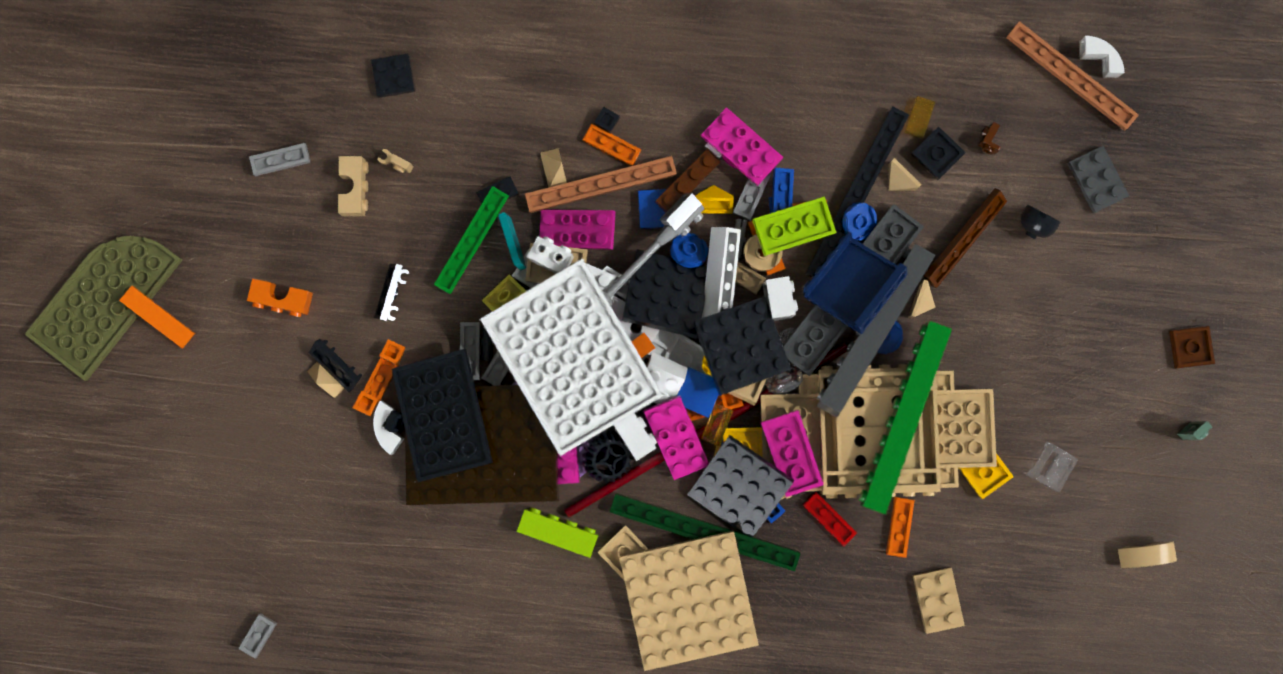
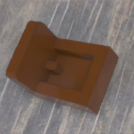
(986, 142)

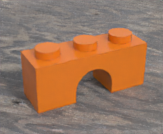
(263, 294)

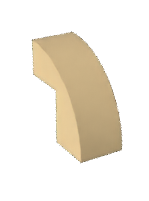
(1147, 555)

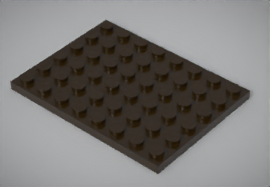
(521, 455)

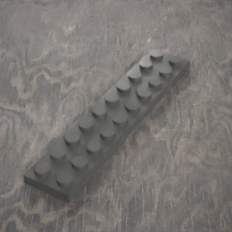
(822, 330)

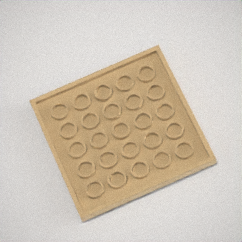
(688, 600)

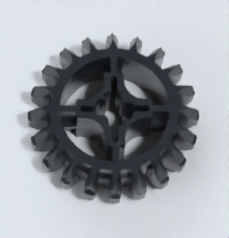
(601, 453)

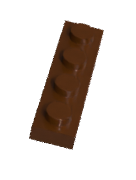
(688, 180)

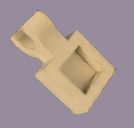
(399, 164)

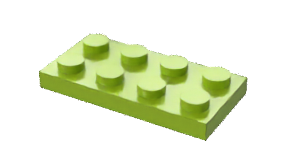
(794, 226)

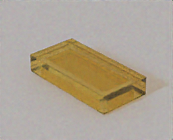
(920, 117)
(717, 424)

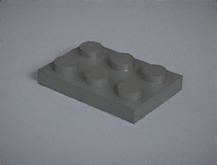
(1098, 179)

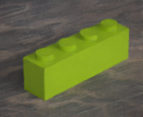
(558, 533)

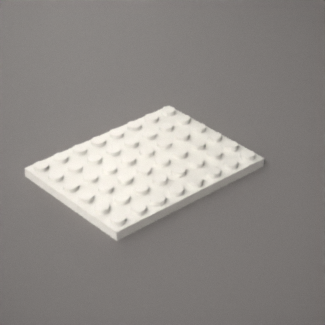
(571, 357)

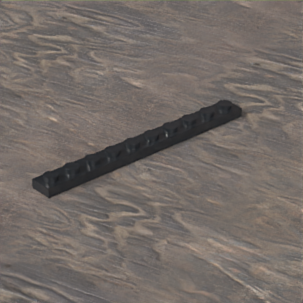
(863, 181)

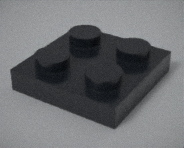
(393, 75)
(938, 153)

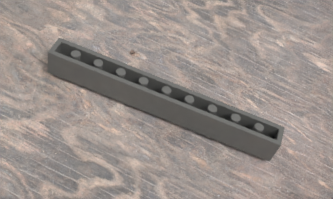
(867, 344)

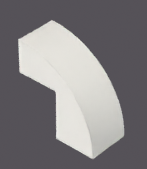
(1097, 49)
(388, 440)

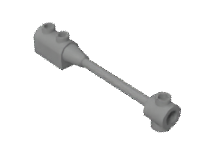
(676, 223)

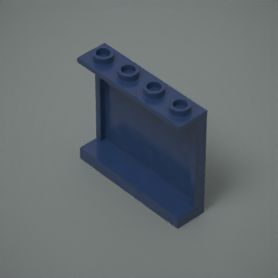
(854, 283)

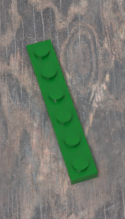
(471, 240)

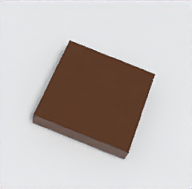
(1192, 347)

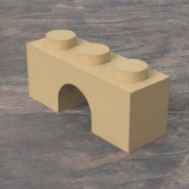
(353, 202)

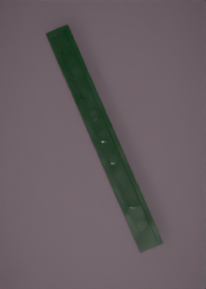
(697, 528)

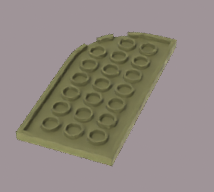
(86, 313)

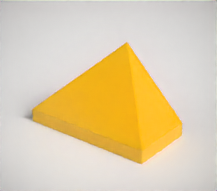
(716, 200)

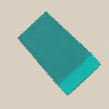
(512, 241)

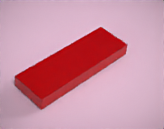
(829, 518)

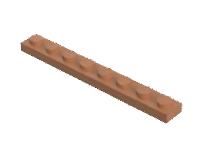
(1072, 76)
(601, 184)

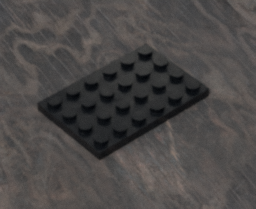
(442, 415)

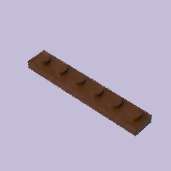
(965, 238)

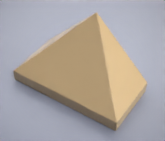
(553, 167)
(900, 178)
(923, 300)
(325, 380)

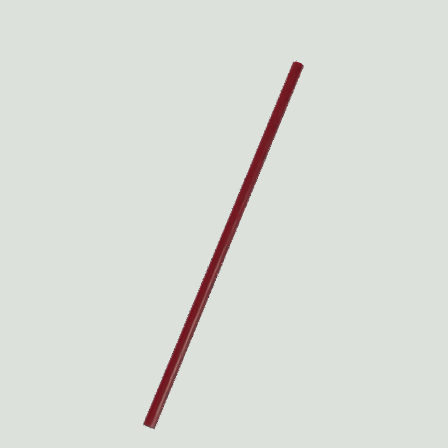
(659, 458)

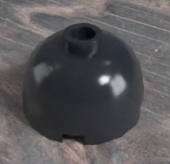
(1038, 223)

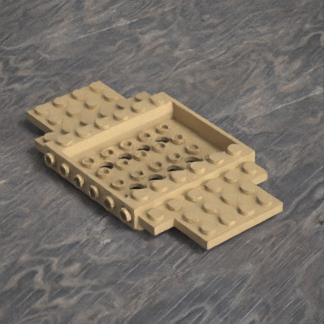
(951, 433)

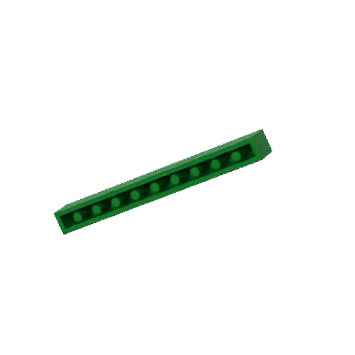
(905, 417)

